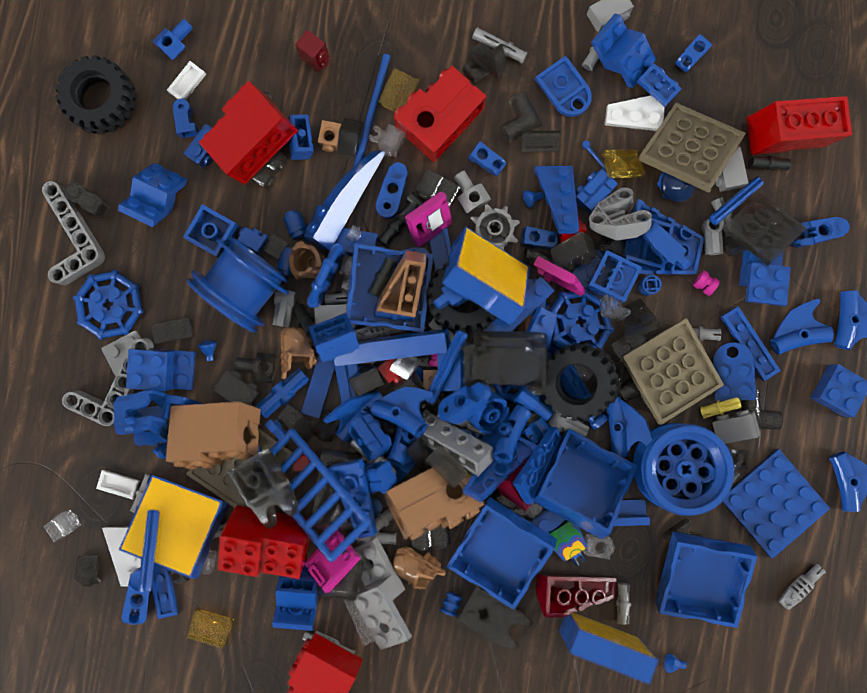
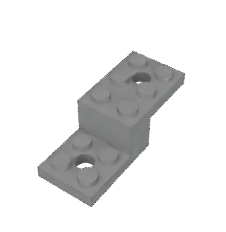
(377, 596)

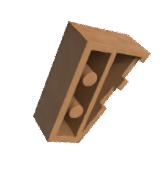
(404, 286)

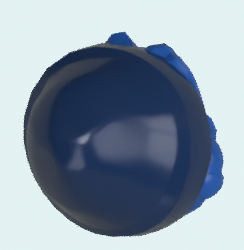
(674, 188)

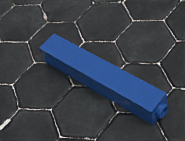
(397, 347)

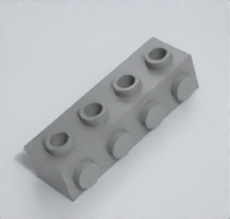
(463, 447)

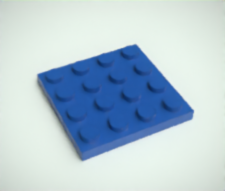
(775, 503)

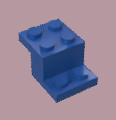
(623, 50)
(152, 194)
(608, 275)
(764, 282)
(334, 337)
(160, 369)
(296, 602)

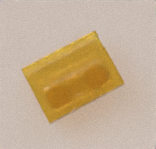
(397, 90)
(622, 163)
(209, 628)

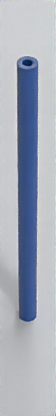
(372, 108)

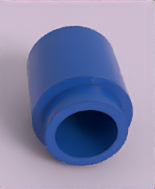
(295, 224)
(283, 264)

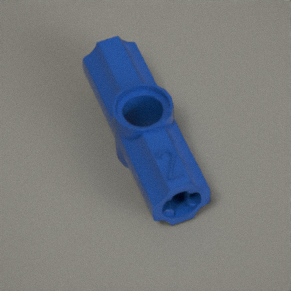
(282, 393)

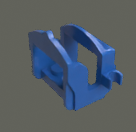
(138, 421)

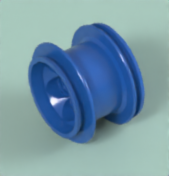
(238, 284)
(707, 490)

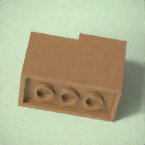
(211, 434)
(429, 502)

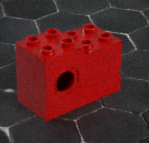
(441, 114)
(799, 125)
(247, 134)
(253, 548)
(323, 668)

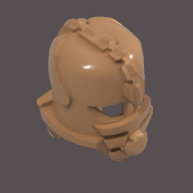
(305, 261)
(296, 348)
(415, 567)

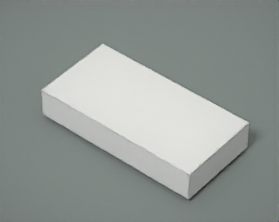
(186, 81)
(405, 366)
(118, 484)

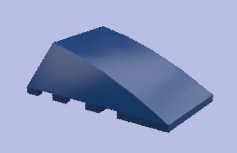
(641, 254)

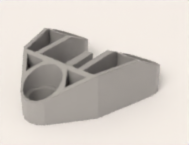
(610, 217)

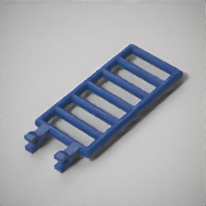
(284, 437)

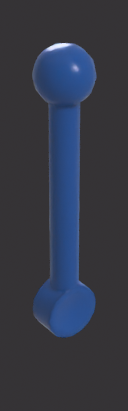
(586, 145)

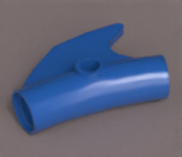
(852, 320)
(800, 329)
(403, 409)
(351, 410)
(626, 427)
(508, 434)
(402, 441)
(851, 479)

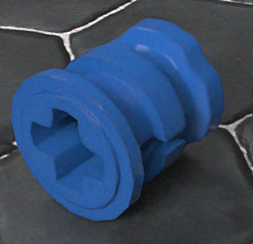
(451, 604)

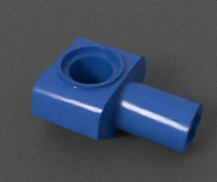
(180, 31)
(532, 402)

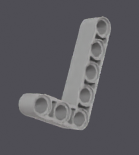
(75, 234)
(102, 407)

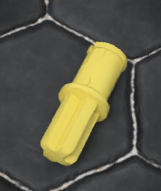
(720, 407)

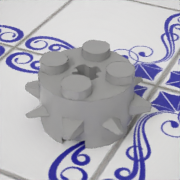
(499, 219)

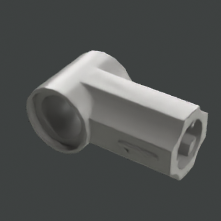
(713, 238)
(284, 307)
(563, 424)

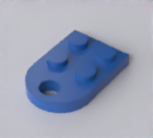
(564, 86)
(735, 373)

